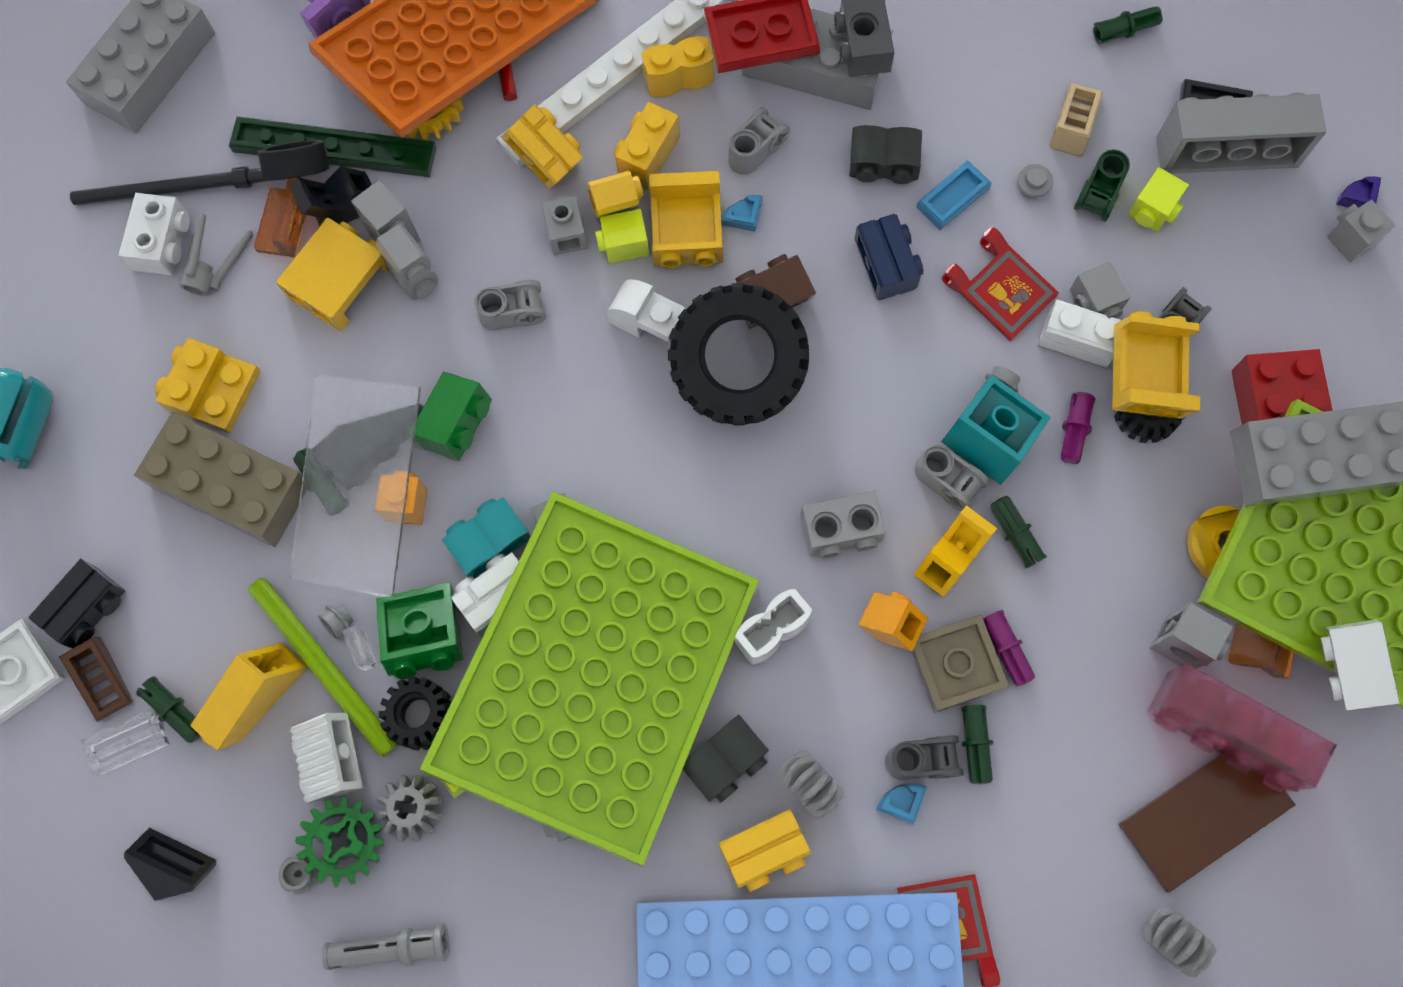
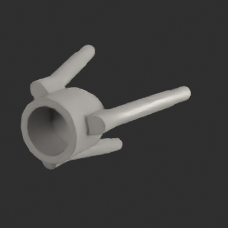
(197, 274)

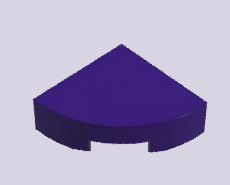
(1360, 192)

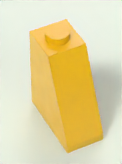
(246, 694)

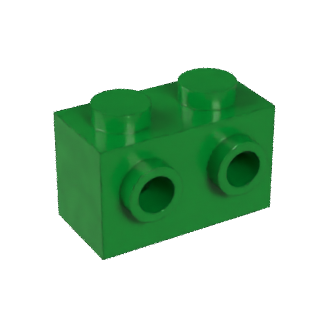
(451, 416)

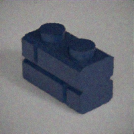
(888, 256)

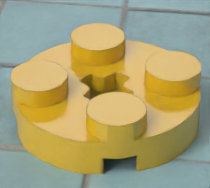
(1205, 535)

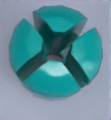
(22, 415)

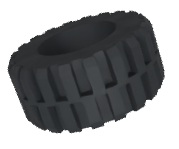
(689, 346)

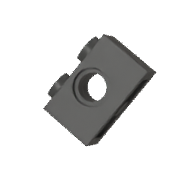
(864, 53)

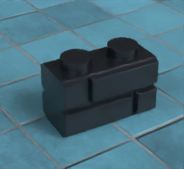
(77, 604)

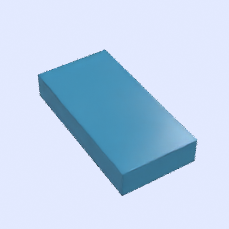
(953, 195)

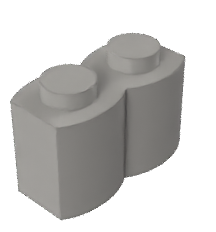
(407, 262)

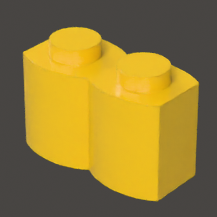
(678, 66)
(614, 193)

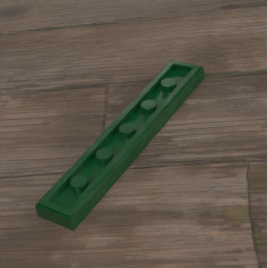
(341, 146)

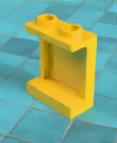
(686, 219)
(331, 272)
(1153, 366)

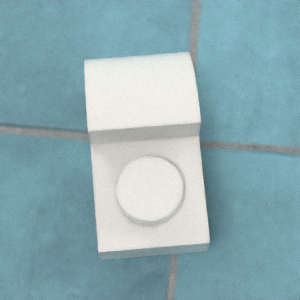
(642, 309)

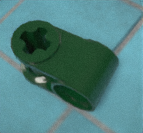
(1101, 188)

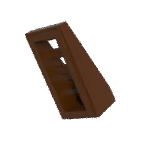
(77, 673)

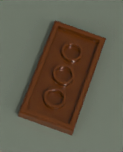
(1202, 820)

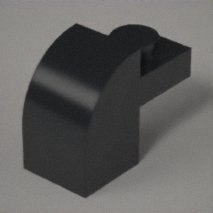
(332, 197)

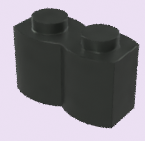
(885, 153)
(726, 758)

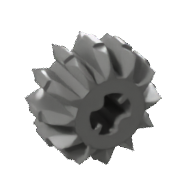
(810, 784)
(405, 794)
(1178, 941)

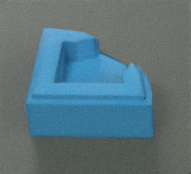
(744, 213)
(903, 802)

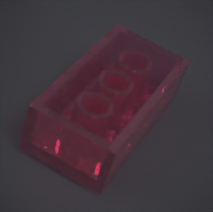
(1241, 728)

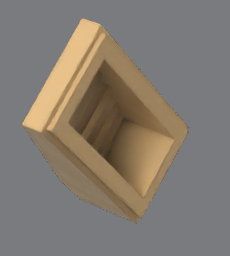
(1076, 120)

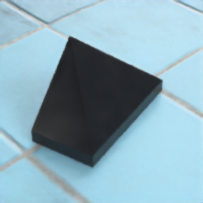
(167, 865)

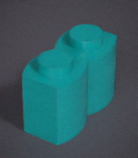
(488, 534)

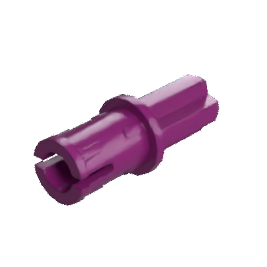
(1077, 426)
(1009, 648)

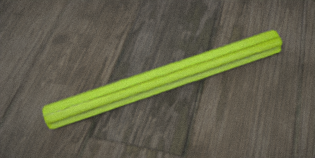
(322, 666)

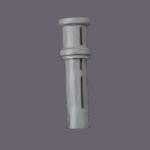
(405, 947)

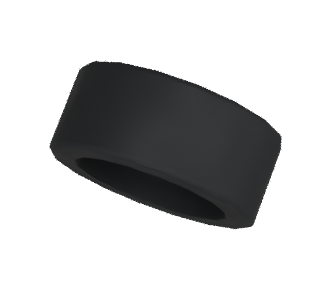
(293, 160)

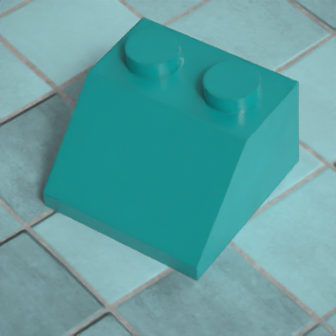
(996, 430)

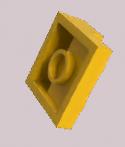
(206, 385)

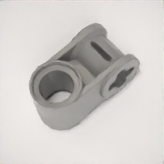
(758, 136)
(513, 305)
(952, 478)

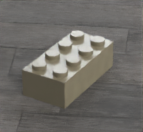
(222, 479)

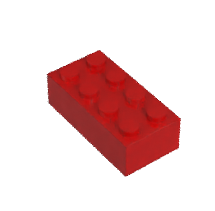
(1271, 381)

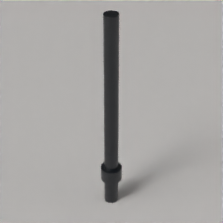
(239, 177)

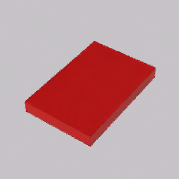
(760, 32)

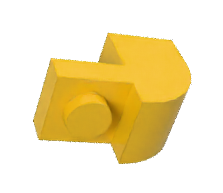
(955, 551)

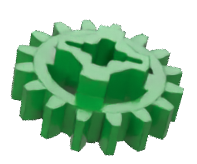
(323, 834)

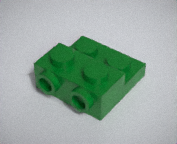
(418, 631)

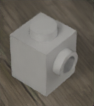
(564, 225)
(1360, 229)
(1100, 291)

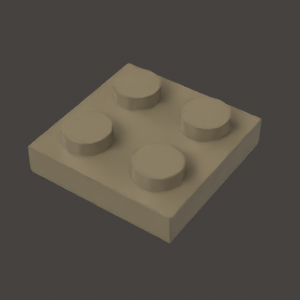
(958, 663)

